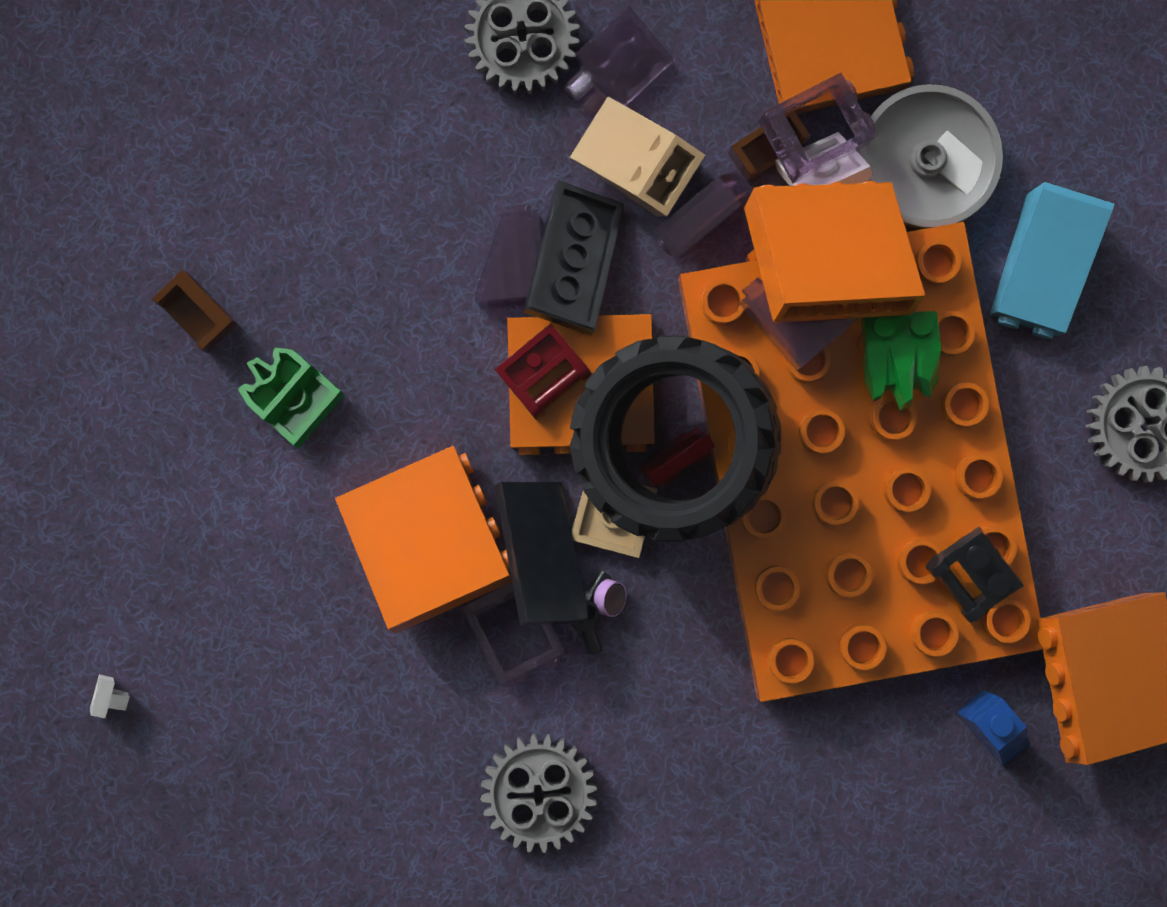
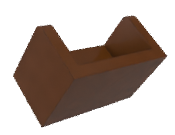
(755, 153)
(195, 311)

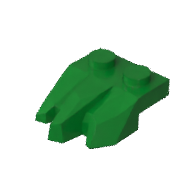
(901, 355)
(290, 395)

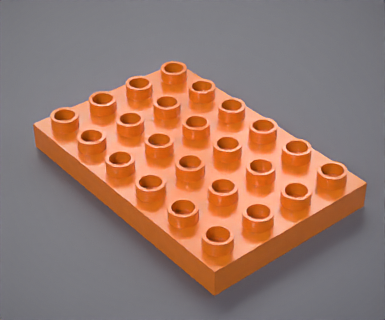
(868, 493)

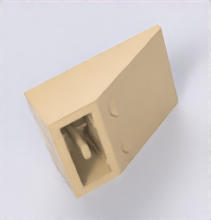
(637, 157)

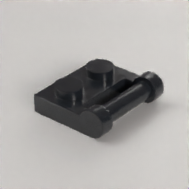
(984, 567)

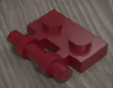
(688, 449)

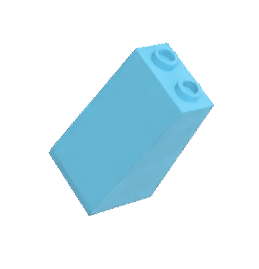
(1050, 259)

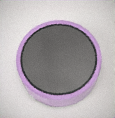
(610, 597)

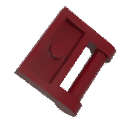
(534, 362)

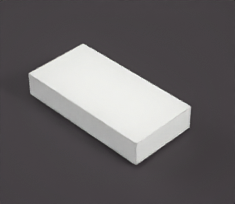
(961, 166)

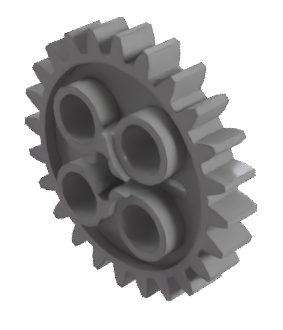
(526, 67)
(1119, 442)
(542, 825)

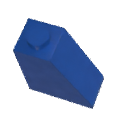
(995, 726)

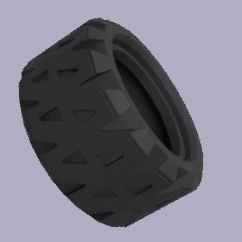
(599, 452)

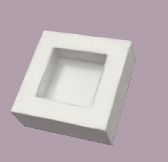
(107, 697)

